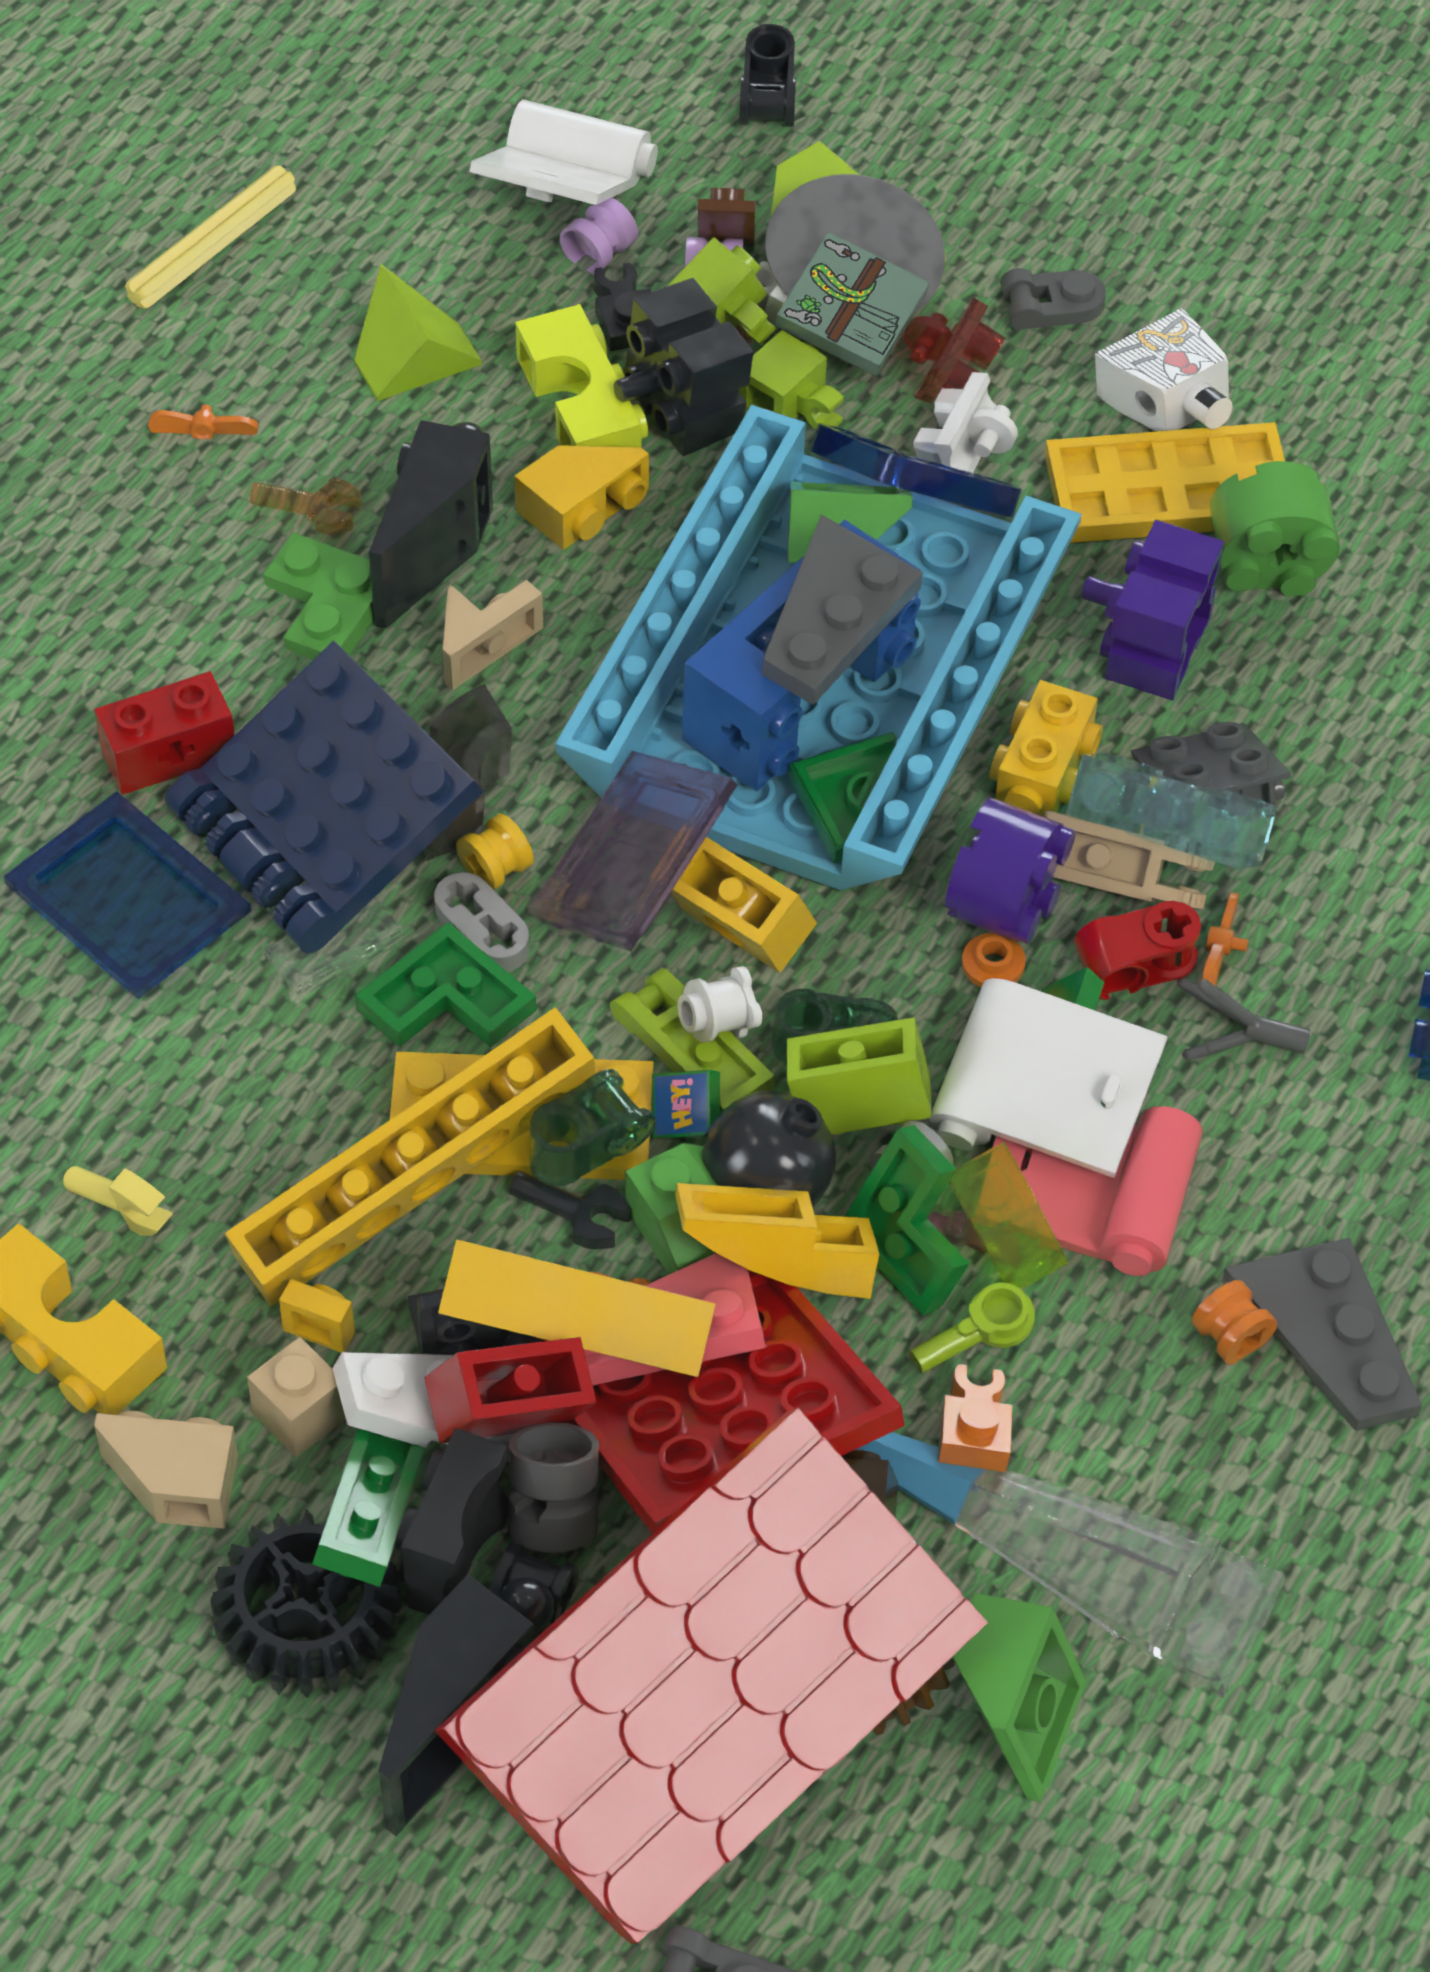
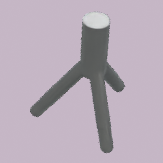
(1255, 1026)

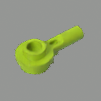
(997, 1316)

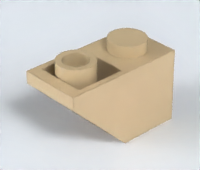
(171, 1466)

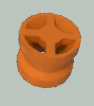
(1234, 1321)

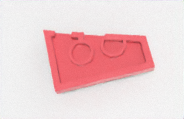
(733, 1326)

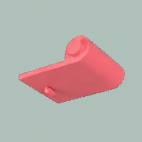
(1124, 1216)

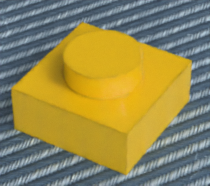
(317, 1314)

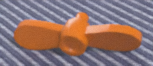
(201, 424)
(1222, 940)

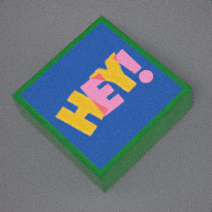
(685, 1103)

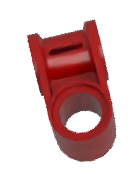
(1133, 951)

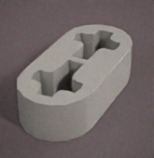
(490, 913)

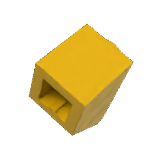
(580, 487)

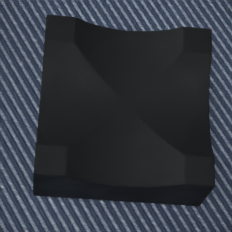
(454, 1518)

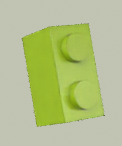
(862, 1075)

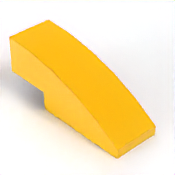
(782, 1237)

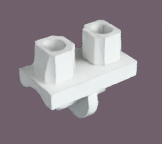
(970, 427)

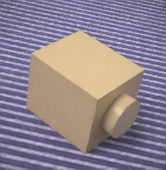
(296, 1397)

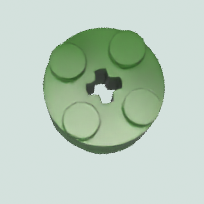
(1275, 529)

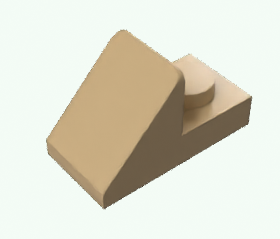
(481, 637)

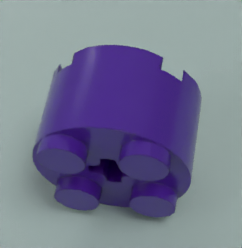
(1008, 871)

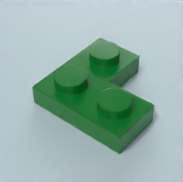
(442, 976)
(897, 1202)

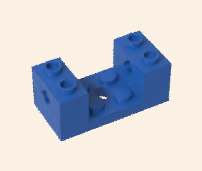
(745, 717)

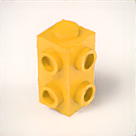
(1046, 748)

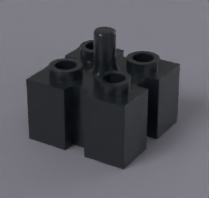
(685, 366)

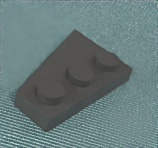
(835, 609)
(1334, 1329)

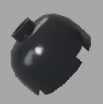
(770, 1145)

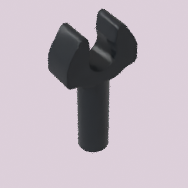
(576, 1208)

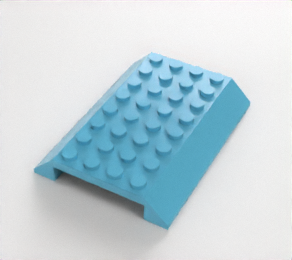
(974, 608)

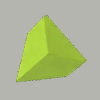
(408, 340)

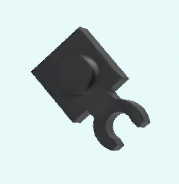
(615, 305)

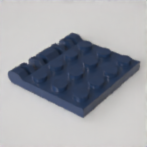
(327, 794)

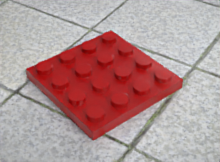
(676, 1431)

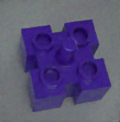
(1158, 608)

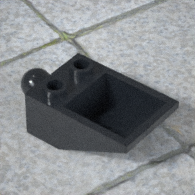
(431, 516)
(452, 1659)

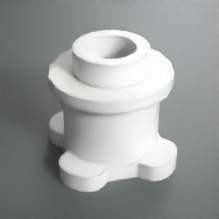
(720, 1006)

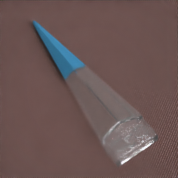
(1132, 1574)

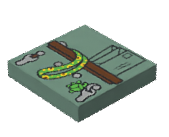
(851, 304)

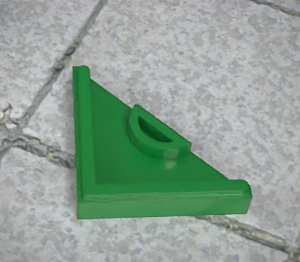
(838, 785)

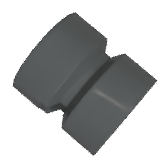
(553, 1487)

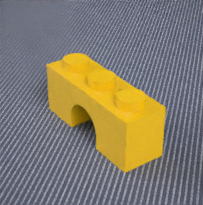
(97, 1360)

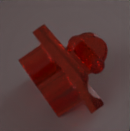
(934, 341)

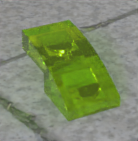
(1007, 1218)

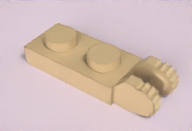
(1125, 863)

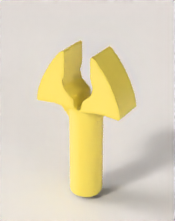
(127, 1194)

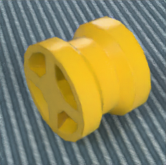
(495, 851)

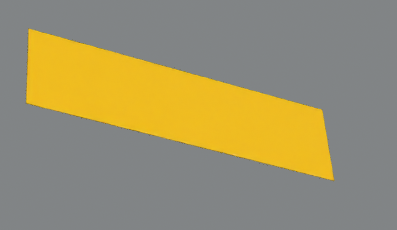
(572, 1303)

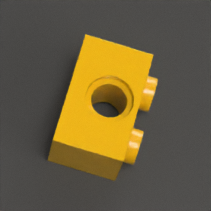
(744, 905)

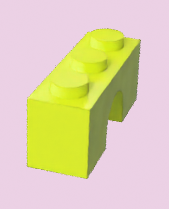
(571, 355)

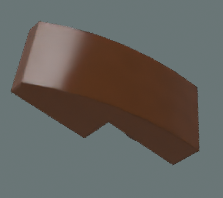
(727, 216)

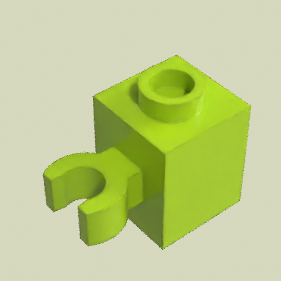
(733, 287)
(792, 381)

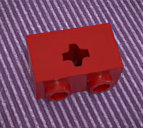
(164, 731)

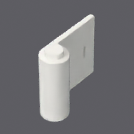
(569, 155)
(1039, 1074)

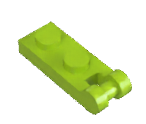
(678, 1049)

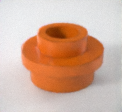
(979, 969)

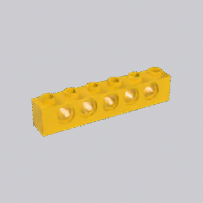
(410, 1157)

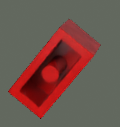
(510, 1388)

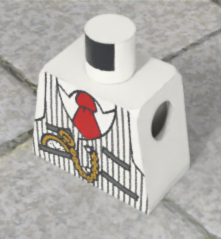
(1166, 375)

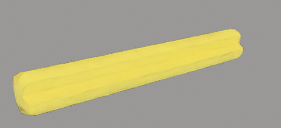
(210, 237)

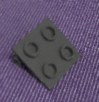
(1223, 758)

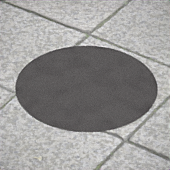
(861, 212)

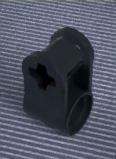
(768, 76)

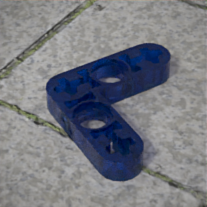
(914, 473)

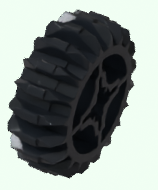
(266, 1638)

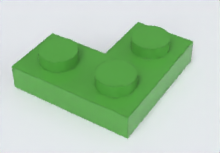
(335, 591)

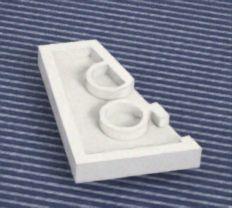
(390, 1395)

